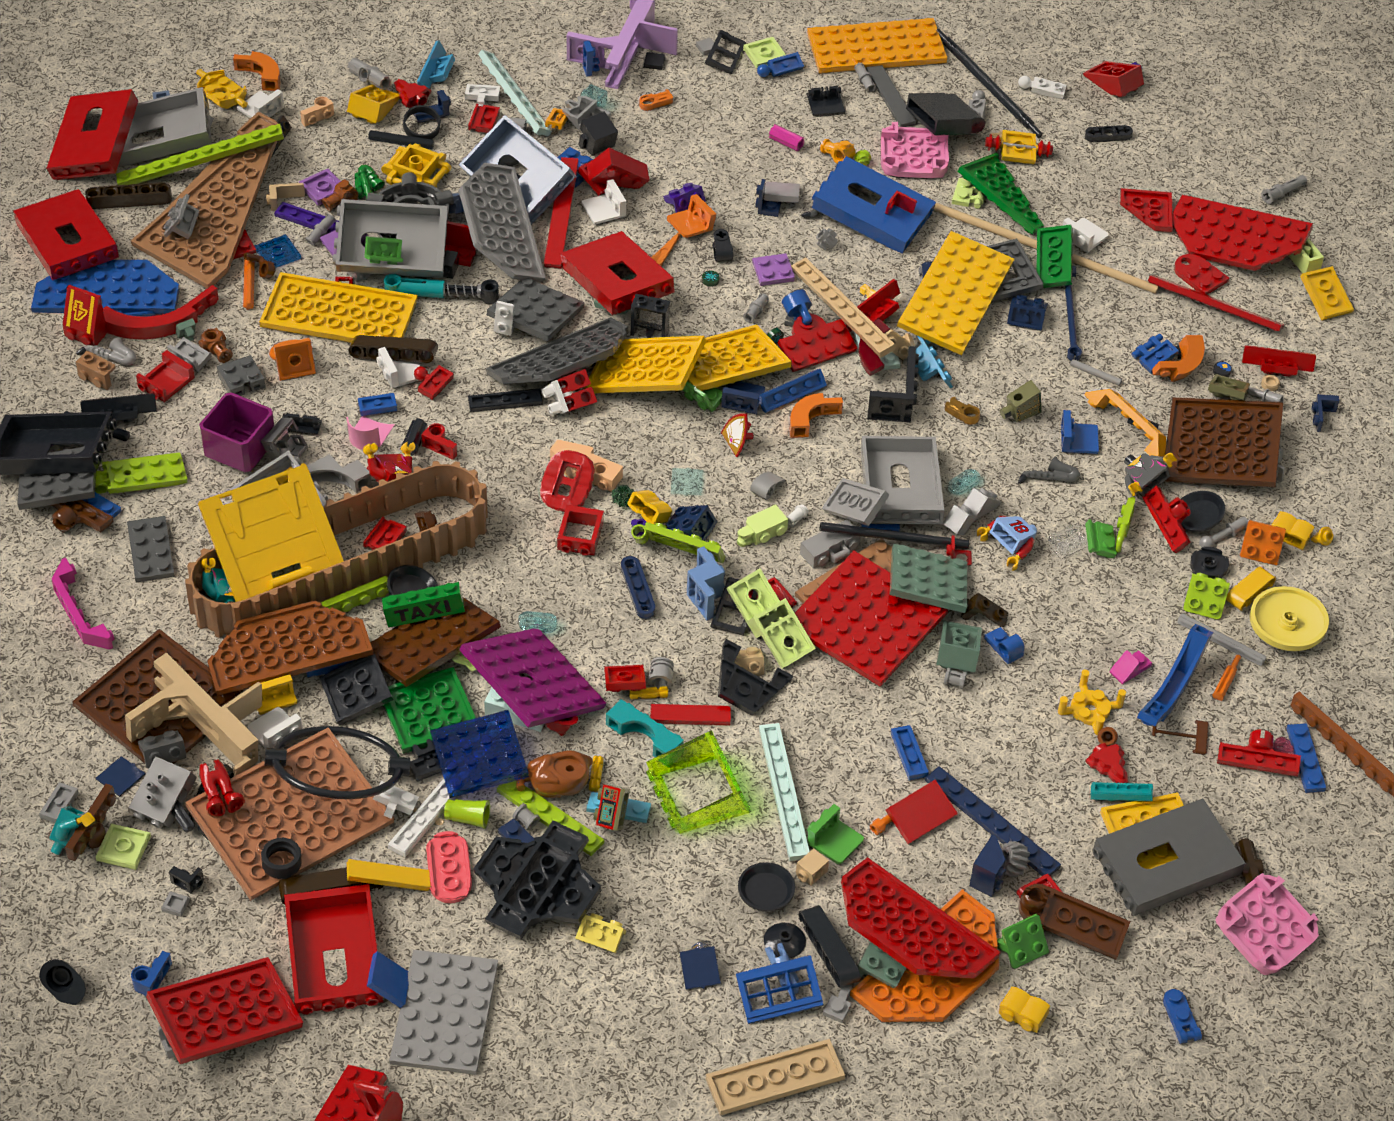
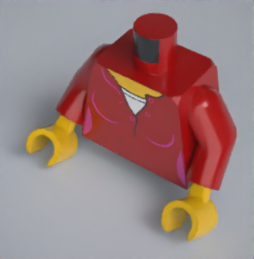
(388, 465)

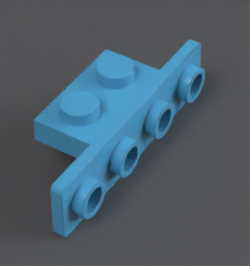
(436, 67)
(928, 363)

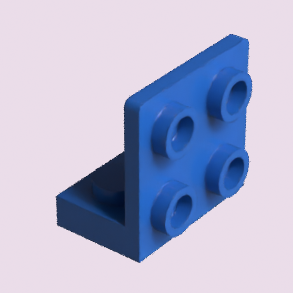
(1078, 437)

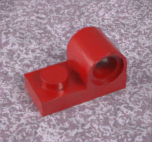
(434, 439)

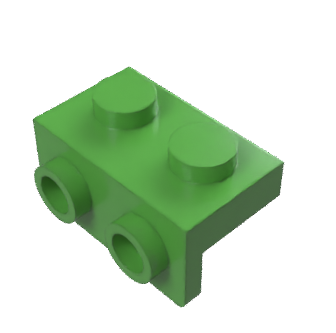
(383, 249)

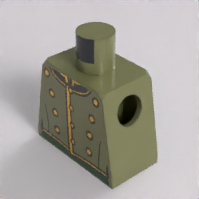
(1023, 402)

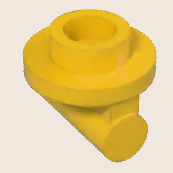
(1324, 536)

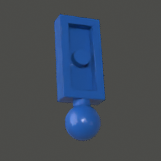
(781, 65)

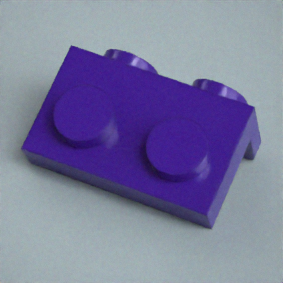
(681, 197)

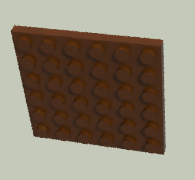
(1224, 441)
(133, 683)

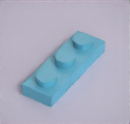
(635, 810)

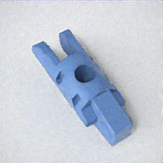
(783, 957)

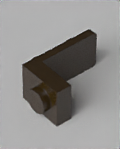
(987, 608)

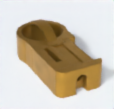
(960, 411)

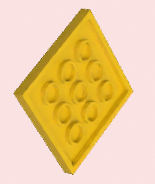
(1127, 814)

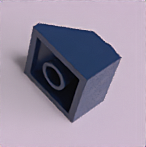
(989, 868)

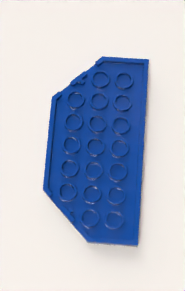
(121, 284)

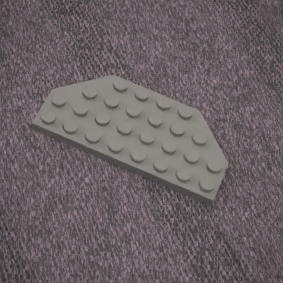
(501, 222)

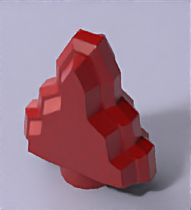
(412, 93)
(1109, 762)

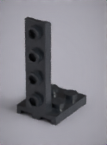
(896, 406)

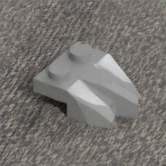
(582, 109)

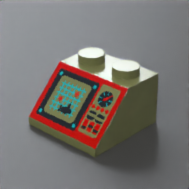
(612, 807)

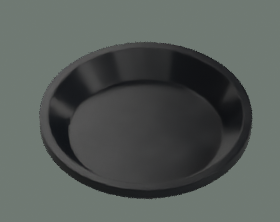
(1206, 511)
(409, 578)
(766, 887)

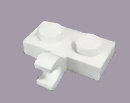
(482, 93)
(397, 799)

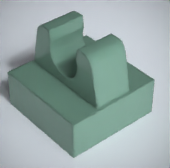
(186, 329)

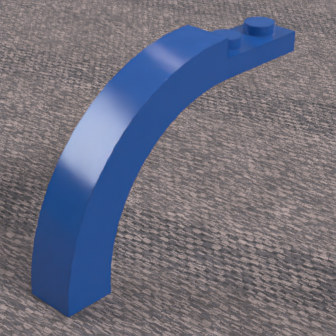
(1178, 678)

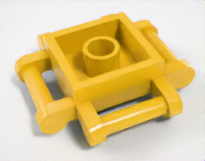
(417, 161)

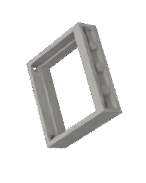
(277, 466)

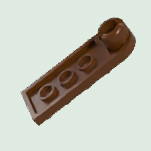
(1074, 919)

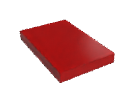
(921, 811)

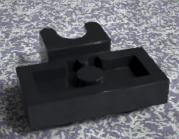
(425, 762)

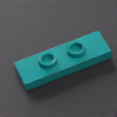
(1121, 791)

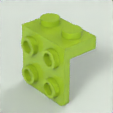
(1206, 596)

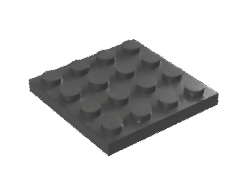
(539, 308)
(55, 488)

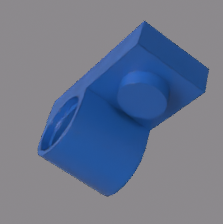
(1007, 647)
(152, 976)

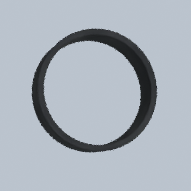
(421, 109)

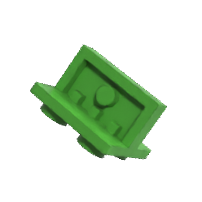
(1023, 941)

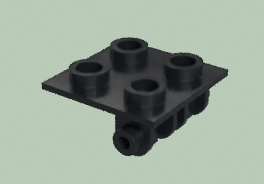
(825, 101)

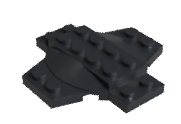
(537, 880)

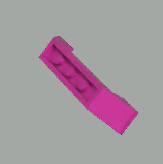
(95, 636)

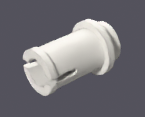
(800, 512)

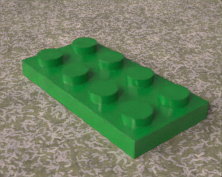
(1055, 255)

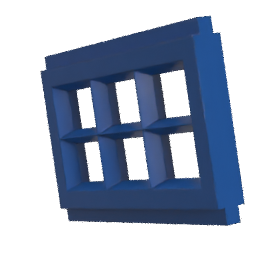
(783, 1008)

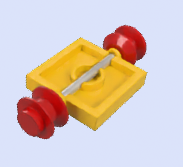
(1018, 146)

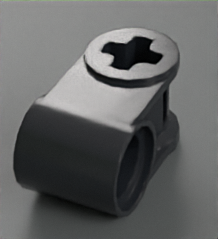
(722, 246)

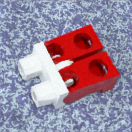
(564, 394)

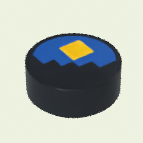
(1222, 368)

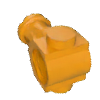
(838, 150)

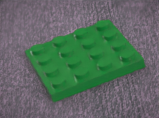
(426, 705)

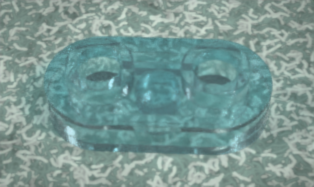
(964, 482)
(538, 621)

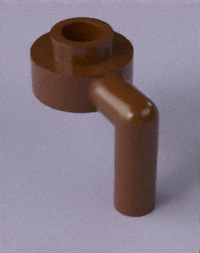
(266, 267)

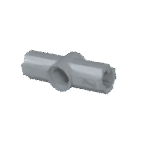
(369, 74)

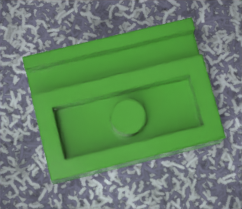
(1101, 539)

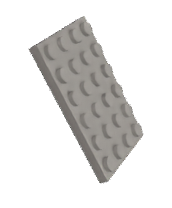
(444, 1012)

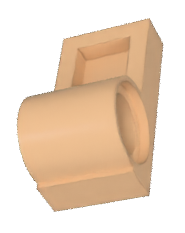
(322, 109)

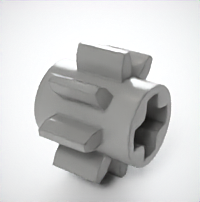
(826, 239)

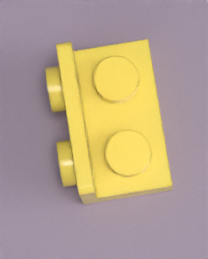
(600, 933)

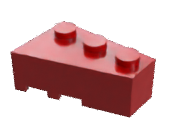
(617, 166)

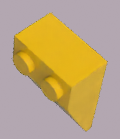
(372, 103)

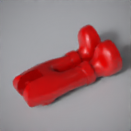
(220, 777)

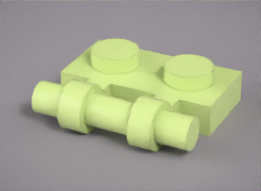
(963, 194)

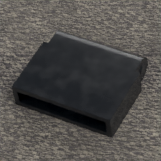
(944, 114)

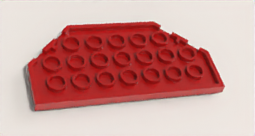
(1237, 234)
(911, 926)

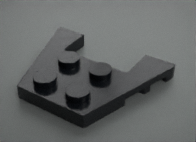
(743, 687)

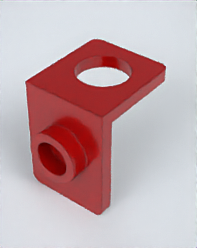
(902, 201)
(950, 551)

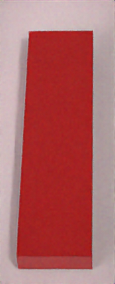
(691, 714)

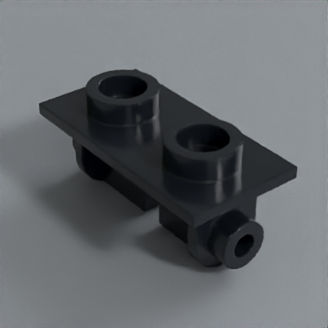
(306, 424)

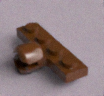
(80, 512)
(95, 832)

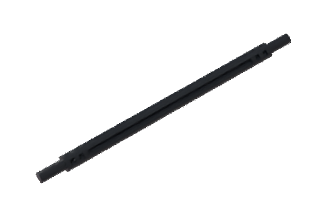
(1014, 109)

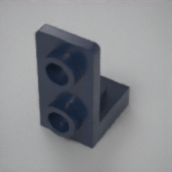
(768, 208)

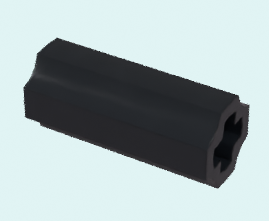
(414, 434)

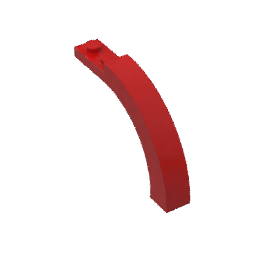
(161, 325)

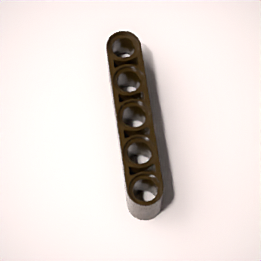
(129, 195)
(398, 348)
(318, 881)

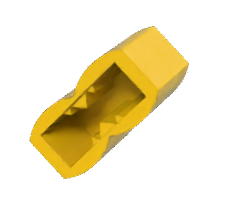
(649, 506)
(1297, 531)
(1024, 1009)

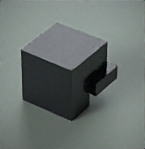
(597, 134)

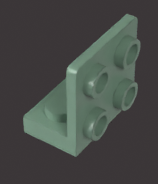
(880, 966)

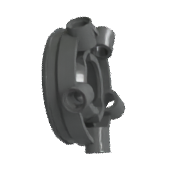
(412, 192)

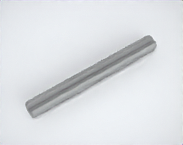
(1225, 641)

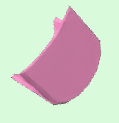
(368, 432)

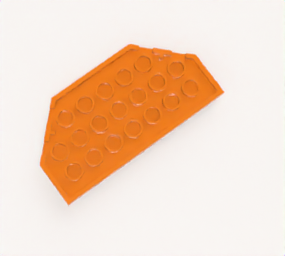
(926, 996)

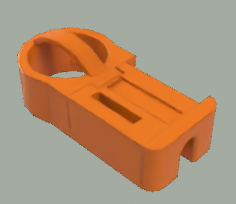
(658, 100)

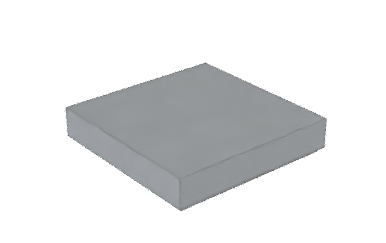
(782, 192)

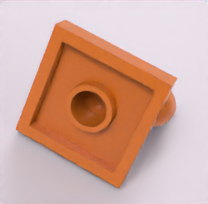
(293, 358)

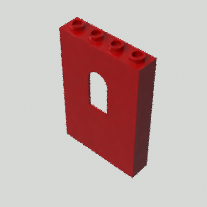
(92, 151)
(39, 226)
(590, 265)
(331, 922)

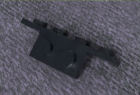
(122, 407)

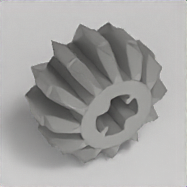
(1015, 858)

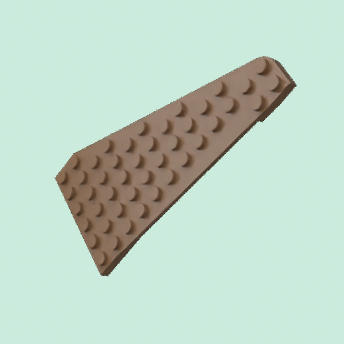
(224, 201)

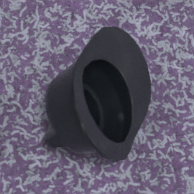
(59, 972)

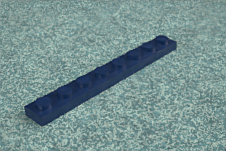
(991, 820)

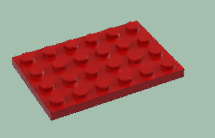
(224, 1010)

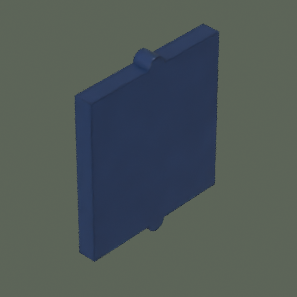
(120, 775)
(699, 967)

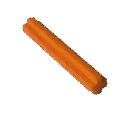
(248, 289)

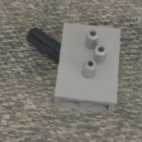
(163, 795)

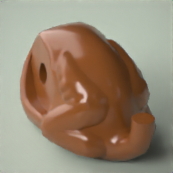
(558, 774)

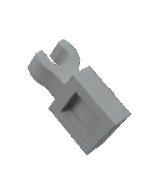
(838, 1007)

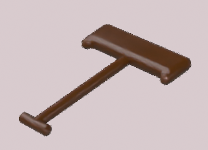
(1201, 736)

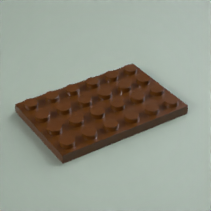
(422, 646)

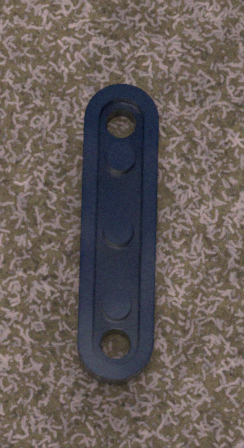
(638, 587)

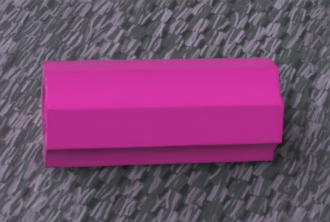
(786, 137)

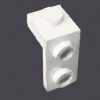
(504, 318)

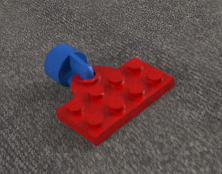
(811, 337)

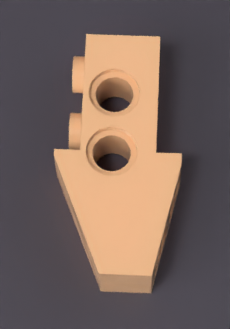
(606, 474)

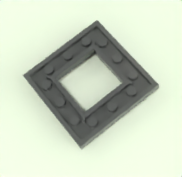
(1027, 277)

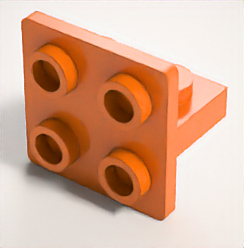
(1262, 542)

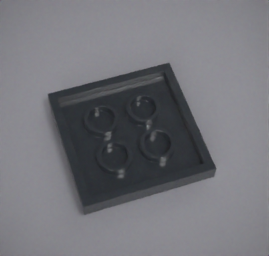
(356, 689)

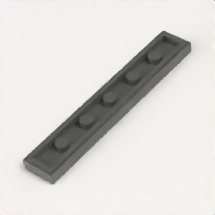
(891, 96)

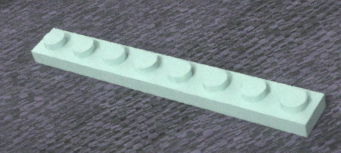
(515, 93)
(784, 791)

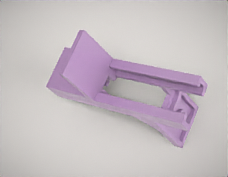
(637, 32)

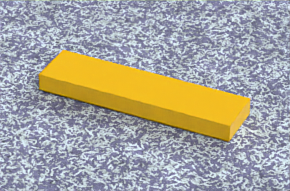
(388, 875)

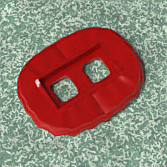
(554, 477)

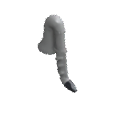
(120, 352)

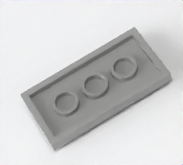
(855, 501)

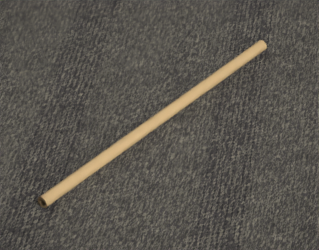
(1033, 243)

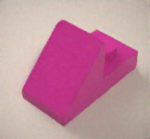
(1129, 666)

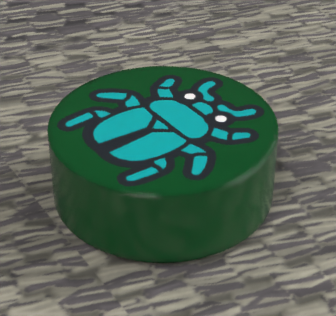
(710, 278)
(775, 334)

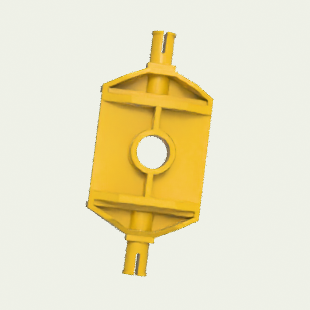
(216, 83)

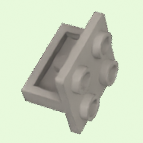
(181, 218)

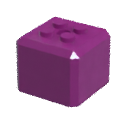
(235, 431)

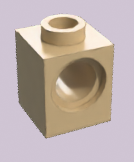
(812, 867)

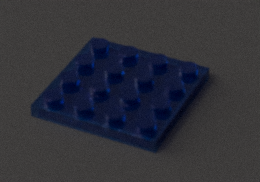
(479, 753)

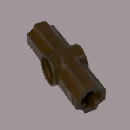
(1253, 865)

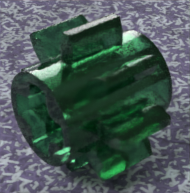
(622, 495)

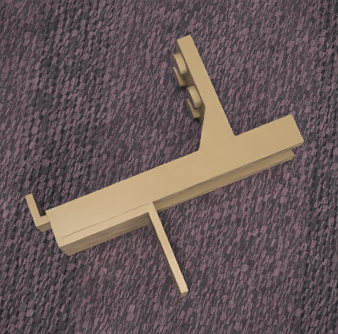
(189, 700)

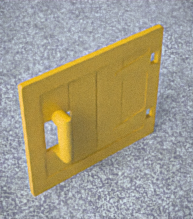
(270, 530)

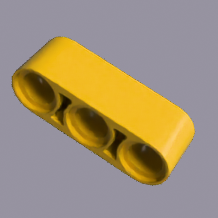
(1250, 587)

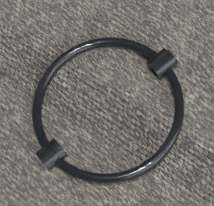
(397, 765)

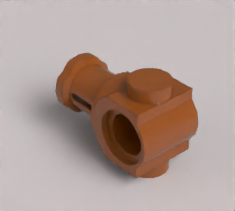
(342, 190)
(214, 342)

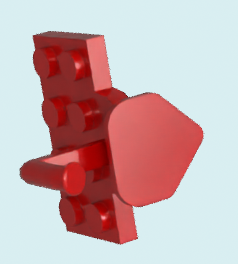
(361, 1097)

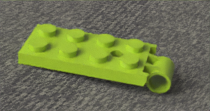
(144, 473)
(676, 539)

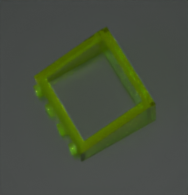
(694, 752)

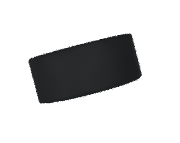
(278, 845)

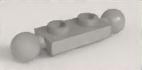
(978, 104)

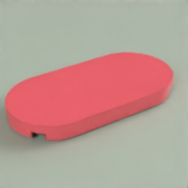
(449, 867)

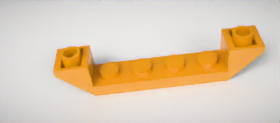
(1102, 398)

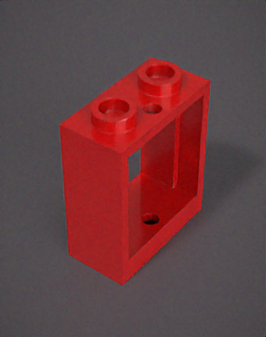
(583, 516)

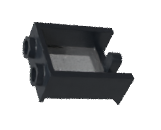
(650, 314)

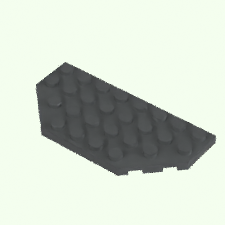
(562, 355)

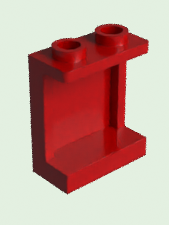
(167, 377)

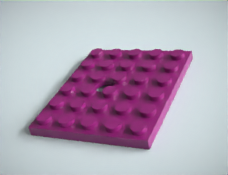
(556, 686)

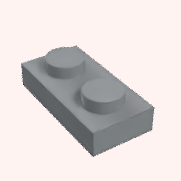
(61, 797)

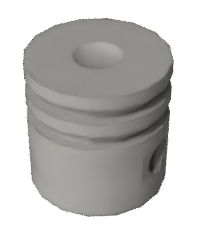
(661, 672)

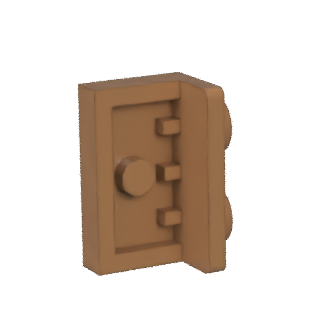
(95, 370)

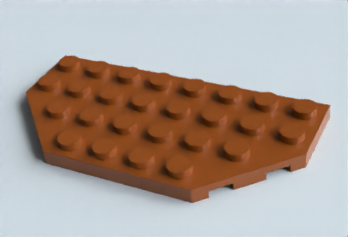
(286, 644)

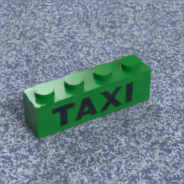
(423, 604)

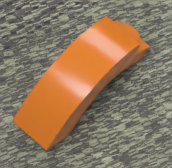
(262, 65)
(1192, 353)
(808, 409)

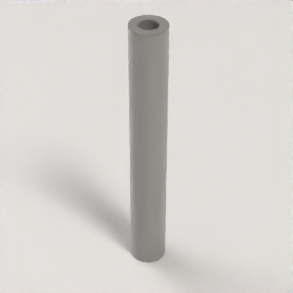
(1093, 371)

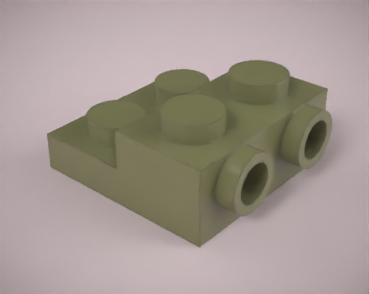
(1228, 387)

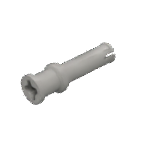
(1278, 191)

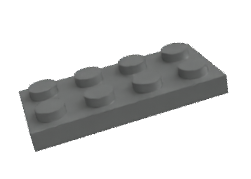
(150, 549)

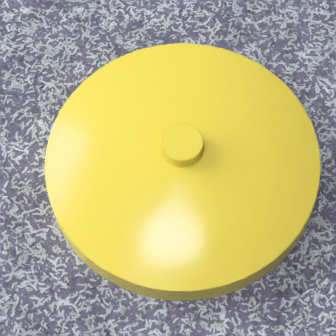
(1289, 618)

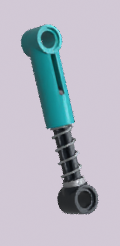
(487, 291)

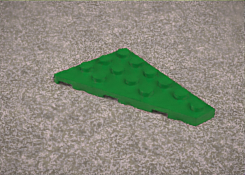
(997, 184)

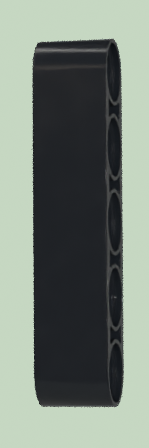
(829, 946)

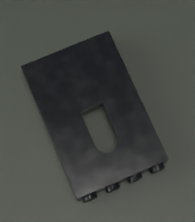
(28, 438)

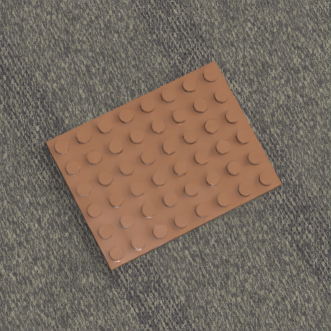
(280, 810)

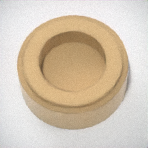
(1270, 382)

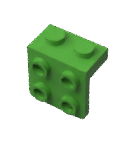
(832, 836)

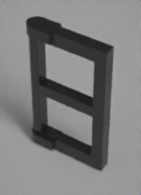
(713, 63)
(723, 603)

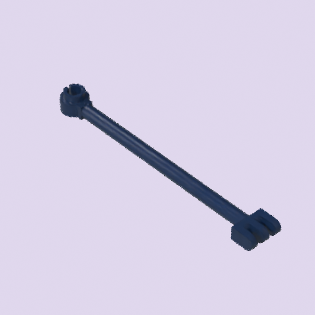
(1074, 350)

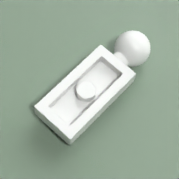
(1043, 86)

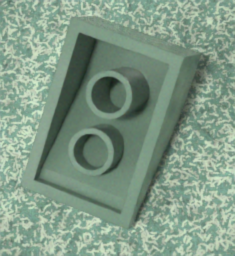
(959, 646)

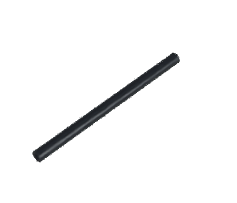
(891, 535)

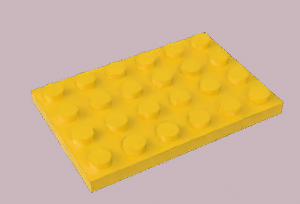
(736, 357)
(648, 365)

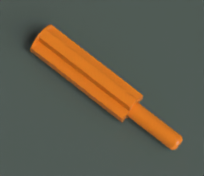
(1226, 679)

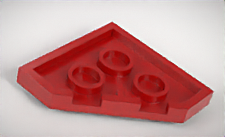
(1150, 207)

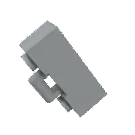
(828, 546)

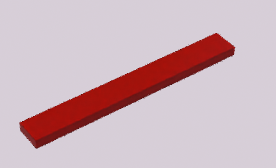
(560, 220)
(1227, 307)

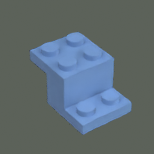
(705, 582)

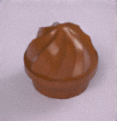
(1107, 735)

